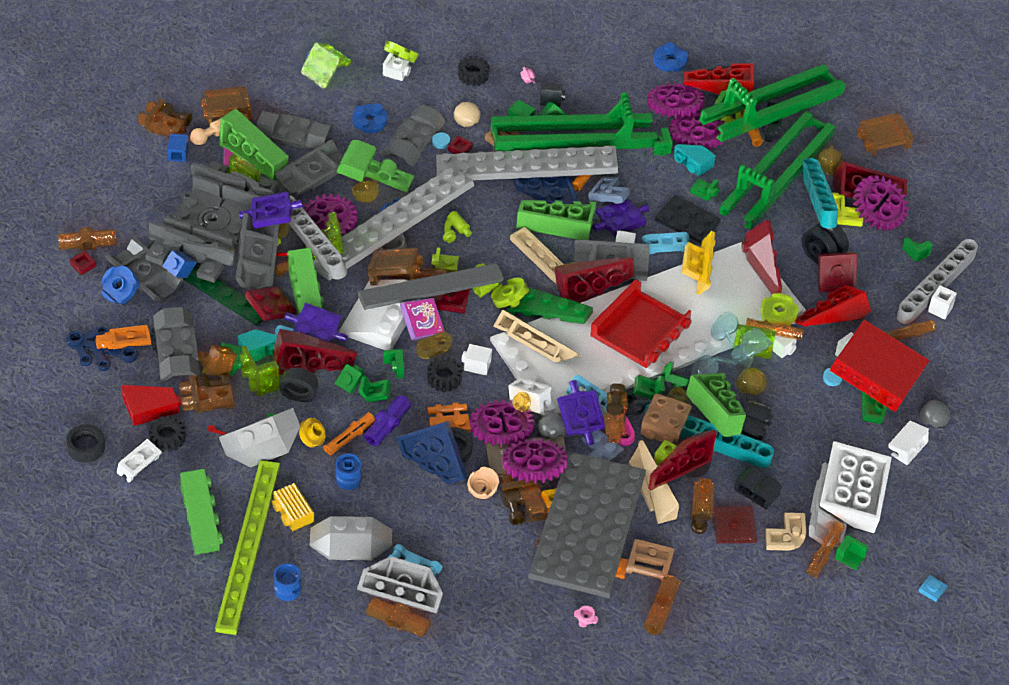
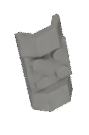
(821, 519)

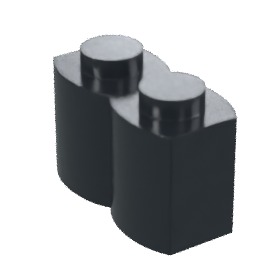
(756, 419)
(757, 487)

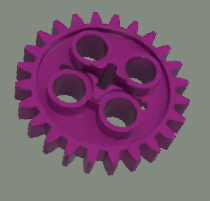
(675, 100)
(692, 132)
(869, 195)
(321, 207)
(488, 426)
(534, 460)

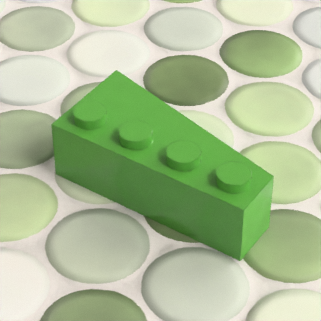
(557, 218)
(199, 511)

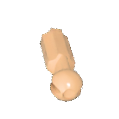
(200, 136)

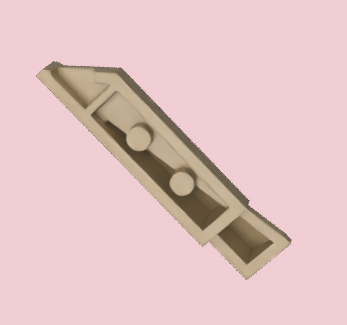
(534, 338)
(659, 499)

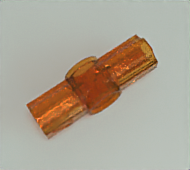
(87, 239)
(659, 613)
(398, 616)

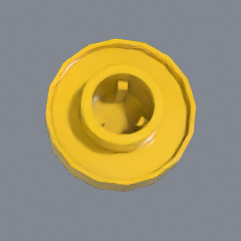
(312, 432)

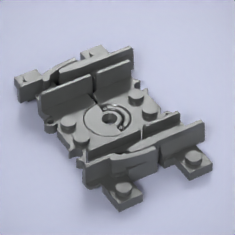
(191, 224)

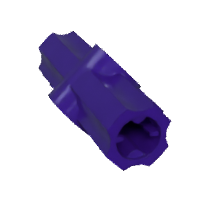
(387, 420)

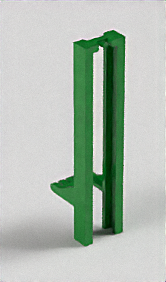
(738, 99)
(619, 117)
(771, 190)

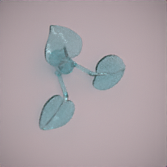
(752, 343)

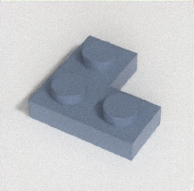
(608, 191)
(602, 447)

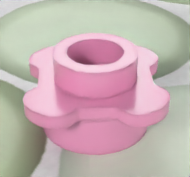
(528, 75)
(586, 611)

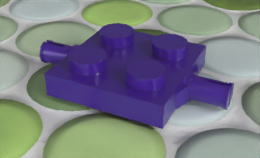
(271, 209)
(621, 217)
(317, 323)
(581, 413)

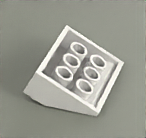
(377, 325)
(855, 485)

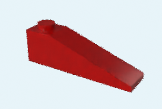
(718, 79)
(842, 305)

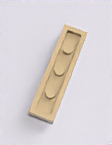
(536, 252)

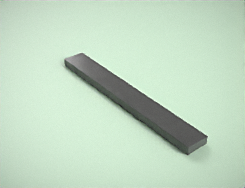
(430, 286)

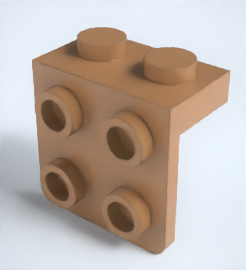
(665, 419)

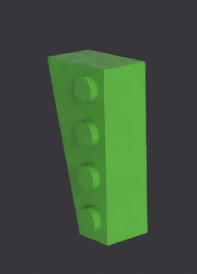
(251, 144)
(304, 279)
(717, 402)

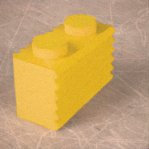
(293, 507)

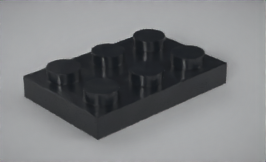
(687, 218)

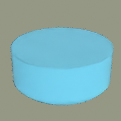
(441, 140)
(830, 378)

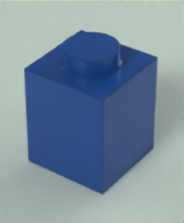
(178, 147)
(179, 264)

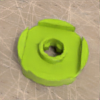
(401, 51)
(510, 293)
(783, 301)

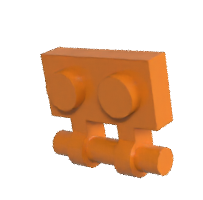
(456, 420)

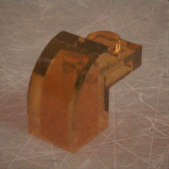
(217, 360)

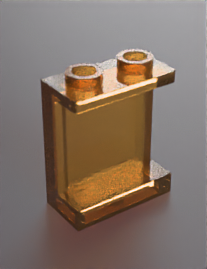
(223, 101)
(884, 133)
(394, 262)

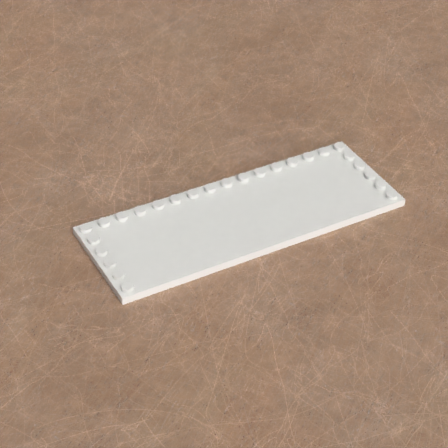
(732, 289)

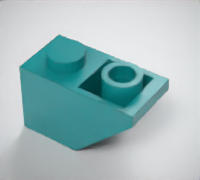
(695, 158)
(258, 343)

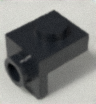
(635, 407)

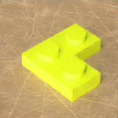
(846, 215)

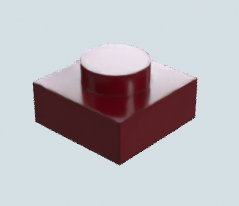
(460, 145)
(82, 262)

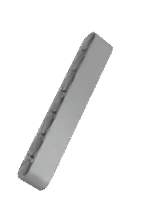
(318, 242)
(942, 275)

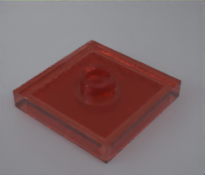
(734, 525)

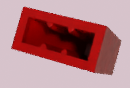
(149, 402)

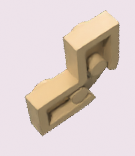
(791, 536)

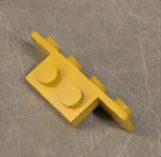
(698, 262)

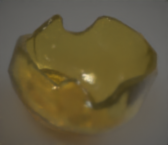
(365, 191)
(751, 381)

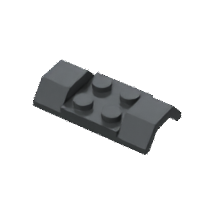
(293, 130)
(415, 134)
(310, 169)
(600, 250)
(256, 255)
(153, 278)
(176, 343)

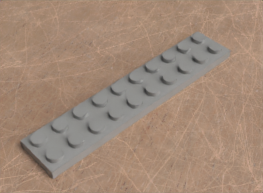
(531, 163)
(400, 217)

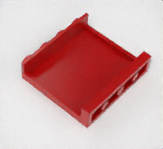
(639, 325)
(879, 365)

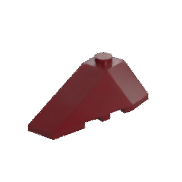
(849, 175)
(762, 257)
(590, 278)
(309, 353)
(686, 457)

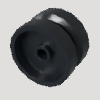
(824, 241)

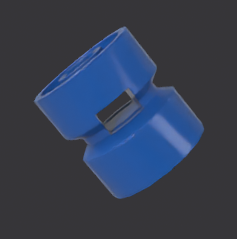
(348, 471)
(287, 582)

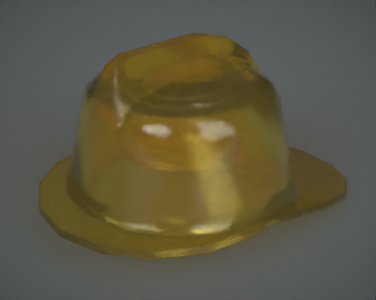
(829, 160)

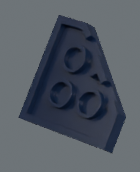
(547, 188)
(434, 451)

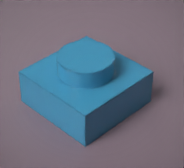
(932, 588)

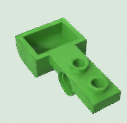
(359, 163)

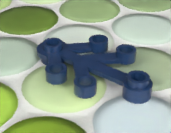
(83, 340)

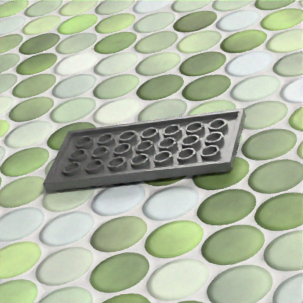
(587, 525)

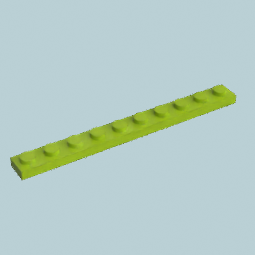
(247, 548)

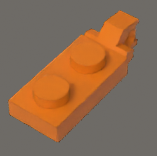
(124, 337)

